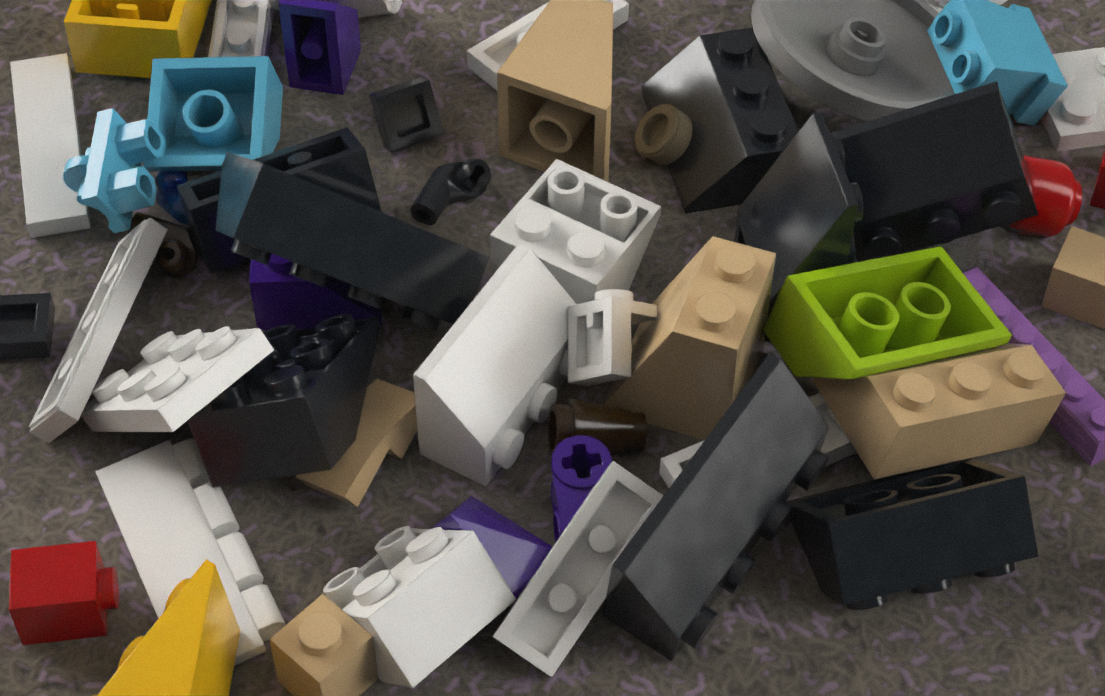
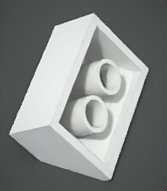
(495, 370)

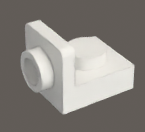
(602, 336)

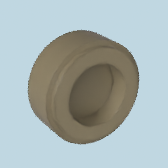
(663, 134)

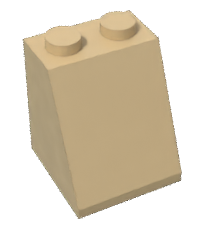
(560, 89)
(703, 340)

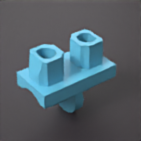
(111, 169)

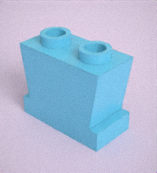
(999, 44)

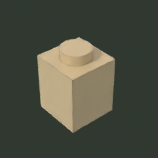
(1078, 279)
(324, 653)

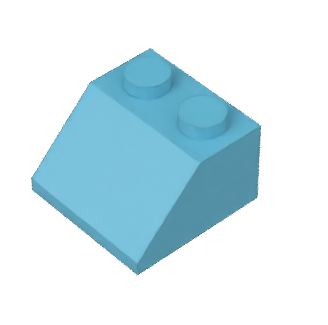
(213, 109)

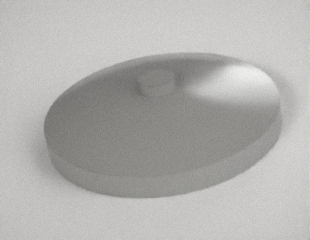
(854, 53)

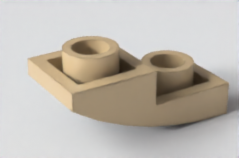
(384, 428)

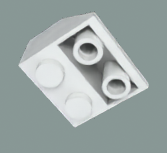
(580, 230)
(421, 598)

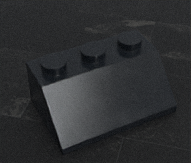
(734, 114)
(936, 173)
(915, 531)

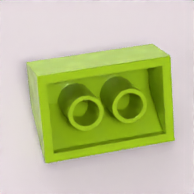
(880, 316)

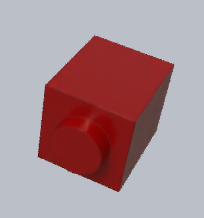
(61, 592)

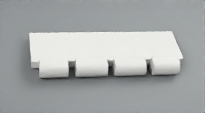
(179, 521)

